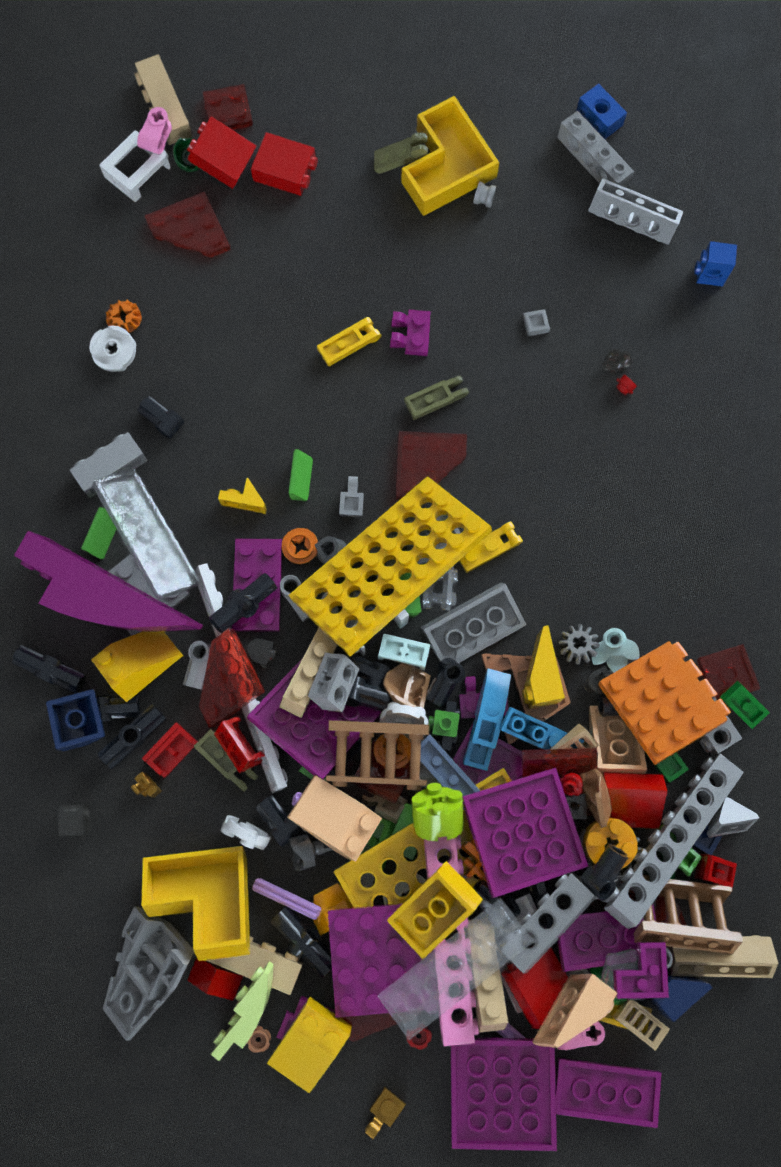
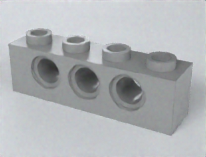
(593, 151)
(635, 211)
(580, 897)

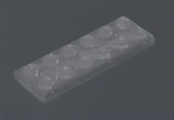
(146, 534)
(455, 968)

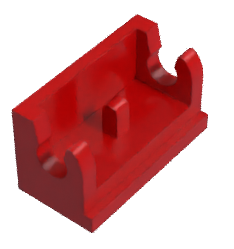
(236, 745)
(170, 750)

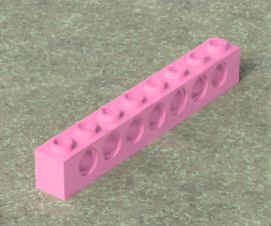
(452, 1031)

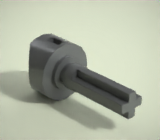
(306, 851)

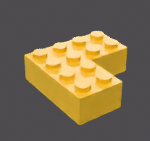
(456, 159)
(210, 886)

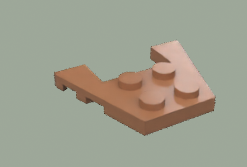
(519, 667)

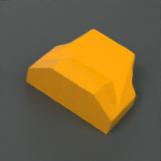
(330, 899)

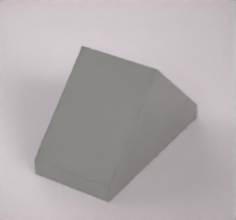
(731, 819)

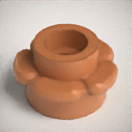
(261, 1046)

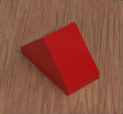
(715, 870)
(215, 979)

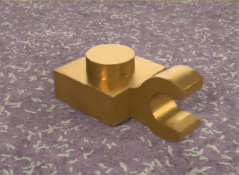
(145, 786)
(385, 1110)

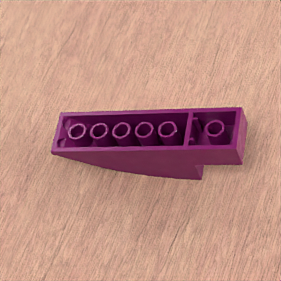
(94, 594)

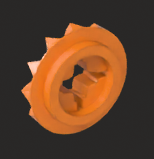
(132, 319)
(297, 536)
(403, 749)

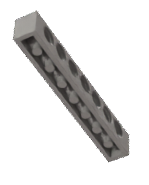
(725, 777)

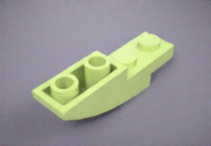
(248, 1011)

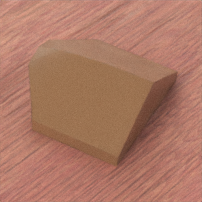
(407, 685)
(597, 796)

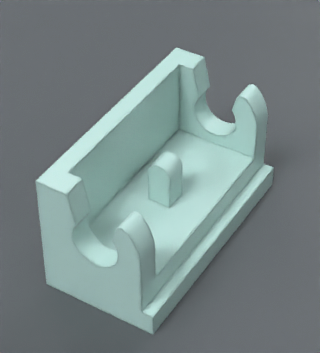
(404, 651)

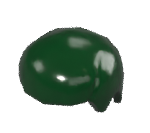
(181, 155)

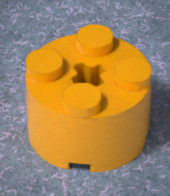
(616, 830)

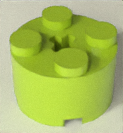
(438, 812)

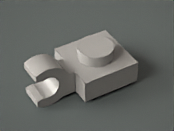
(351, 502)

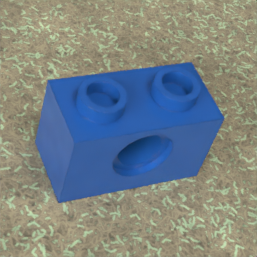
(601, 111)
(716, 263)

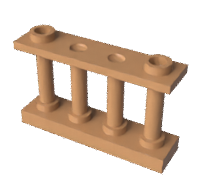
(391, 732)
(689, 937)

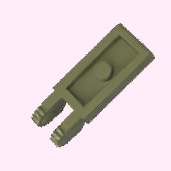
(400, 153)
(434, 397)
(215, 754)

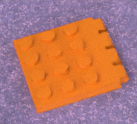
(664, 701)

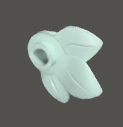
(615, 654)

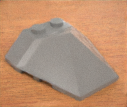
(147, 971)

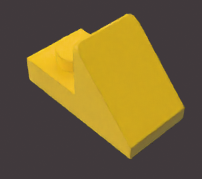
(249, 500)

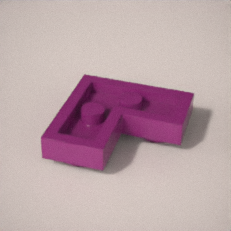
(649, 979)

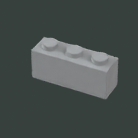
(112, 459)

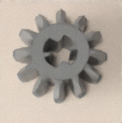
(577, 636)

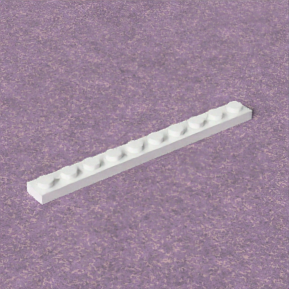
(275, 775)

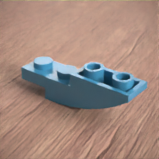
(488, 719)
(532, 729)

